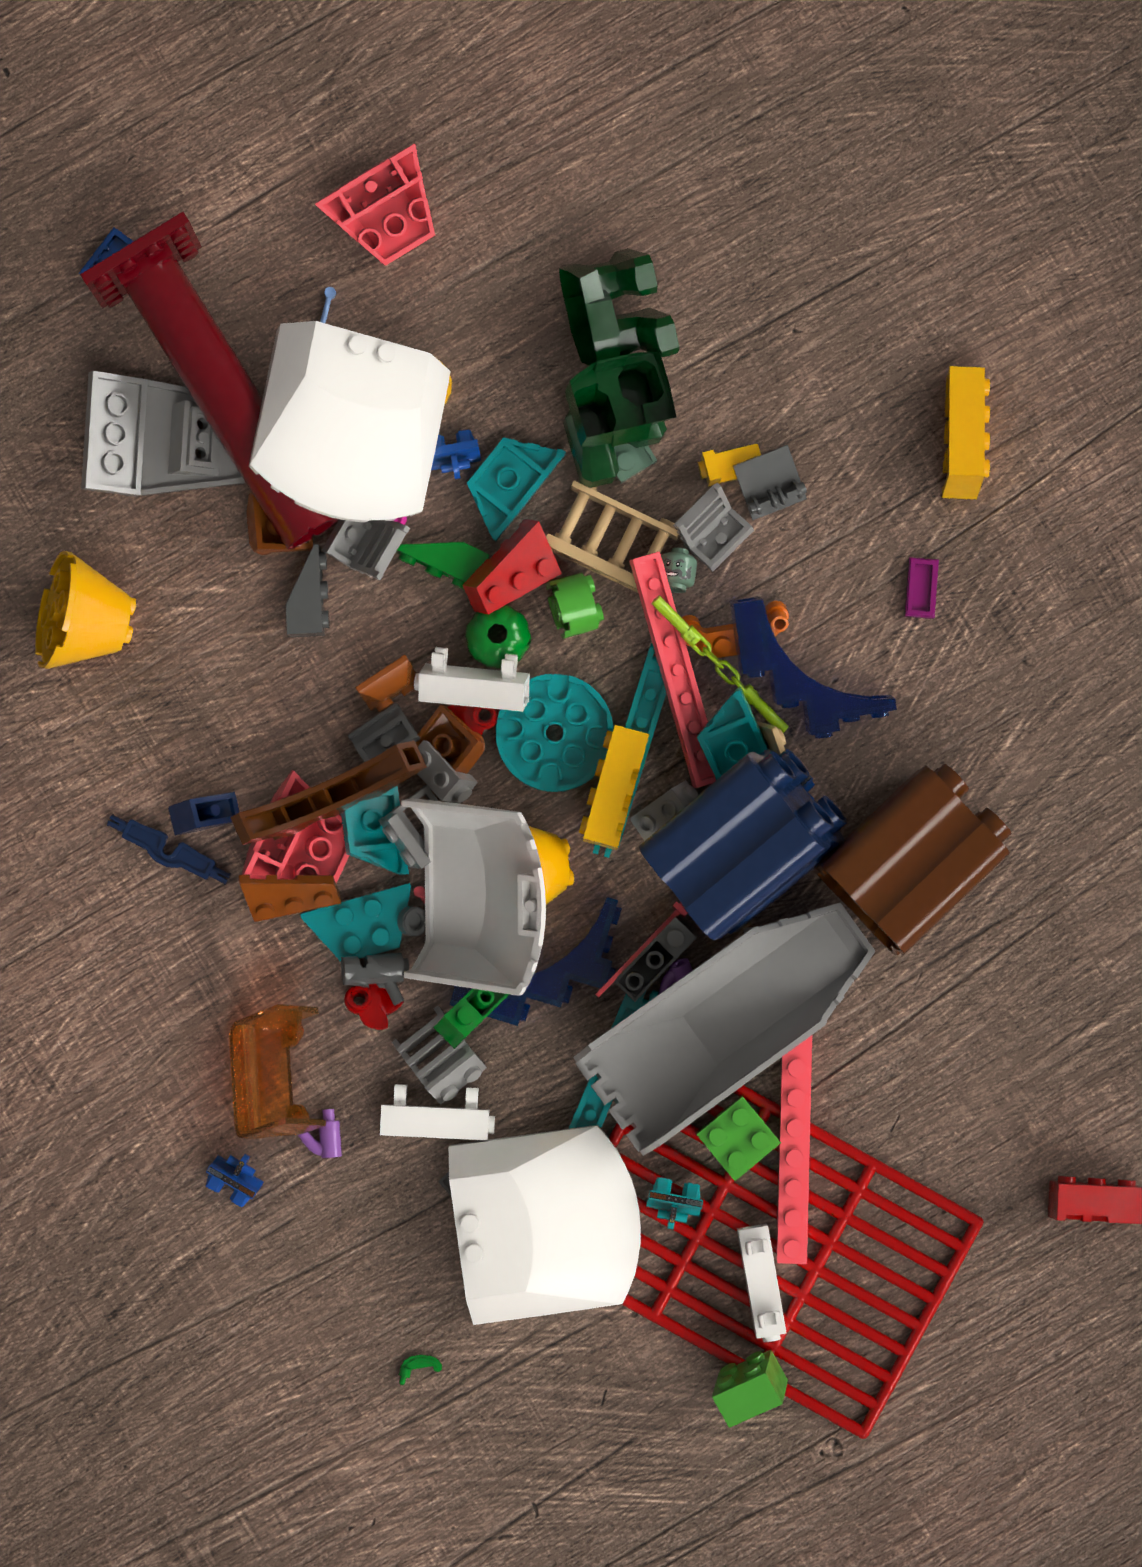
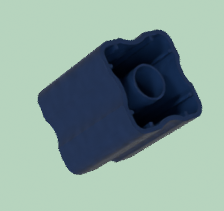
(744, 841)

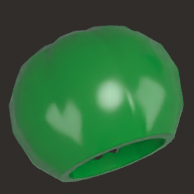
(490, 653)

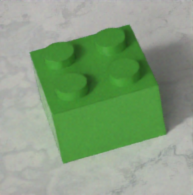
(738, 1138)
(749, 1387)

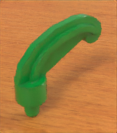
(417, 1362)

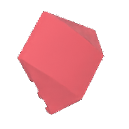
(384, 207)
(311, 851)

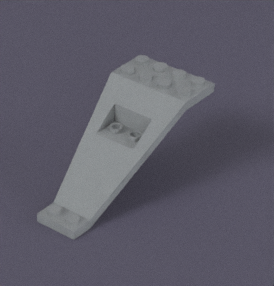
(146, 438)

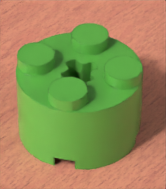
(574, 604)

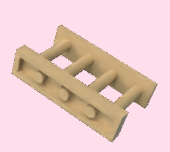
(587, 555)

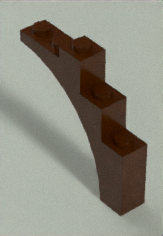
(330, 797)

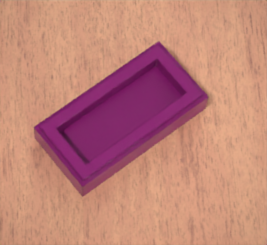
(921, 588)

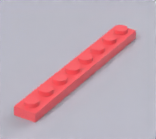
(673, 665)
(794, 1154)

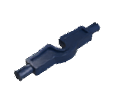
(154, 843)

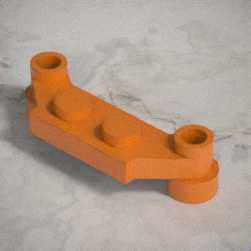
(723, 638)

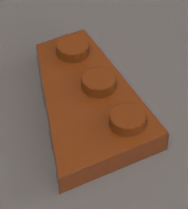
(282, 897)

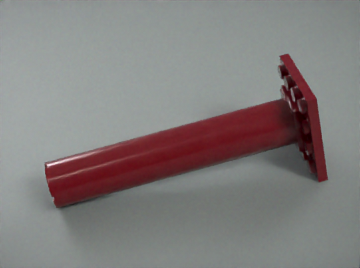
(200, 356)

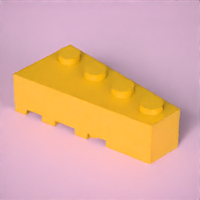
(965, 432)
(615, 787)

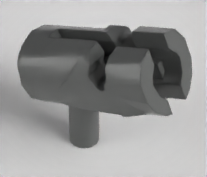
(377, 969)

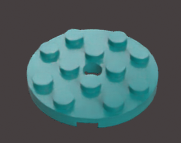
(560, 763)

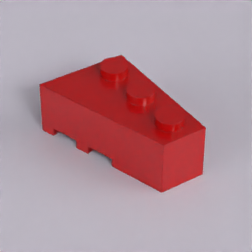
(514, 570)
(1095, 1200)

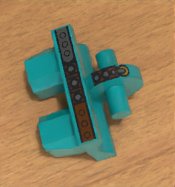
(673, 1206)

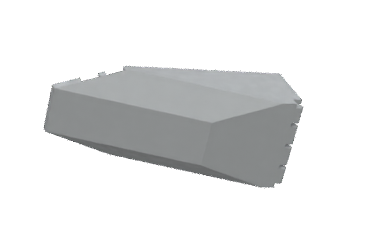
(724, 1022)

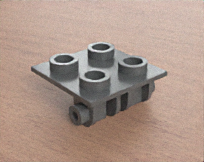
(770, 482)

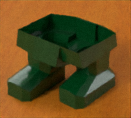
(591, 314)
(624, 399)

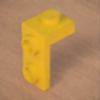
(719, 466)

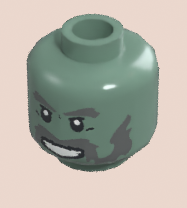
(680, 569)

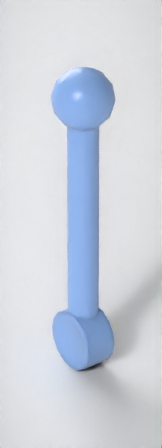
(330, 294)

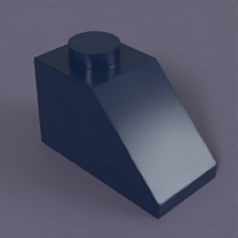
(203, 813)

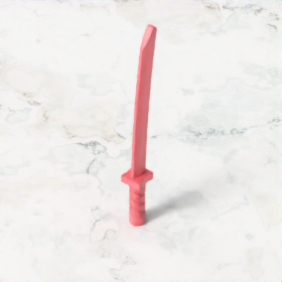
(679, 910)

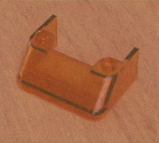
(263, 1073)

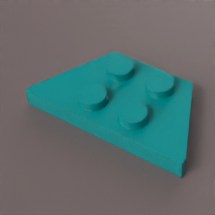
(510, 480)
(731, 734)
(365, 836)
(361, 924)

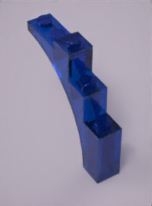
(822, 705)
(551, 984)

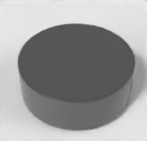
(411, 921)

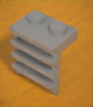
(712, 528)
(366, 545)
(404, 835)
(447, 1071)

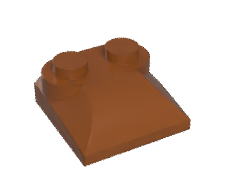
(262, 534)
(388, 684)
(453, 739)

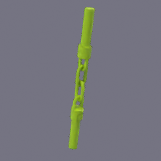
(692, 637)

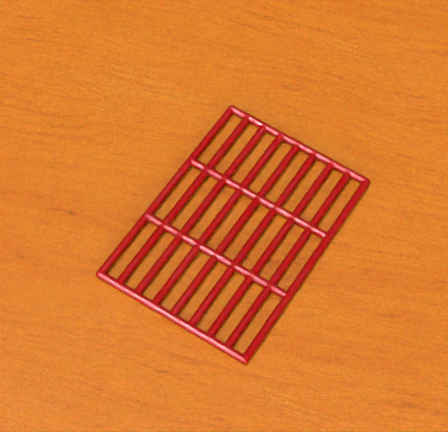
(801, 1294)

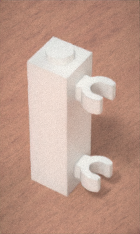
(473, 686)
(436, 1121)
(761, 1282)

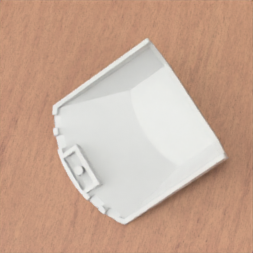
(349, 422)
(479, 898)
(543, 1223)

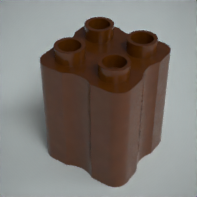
(915, 858)

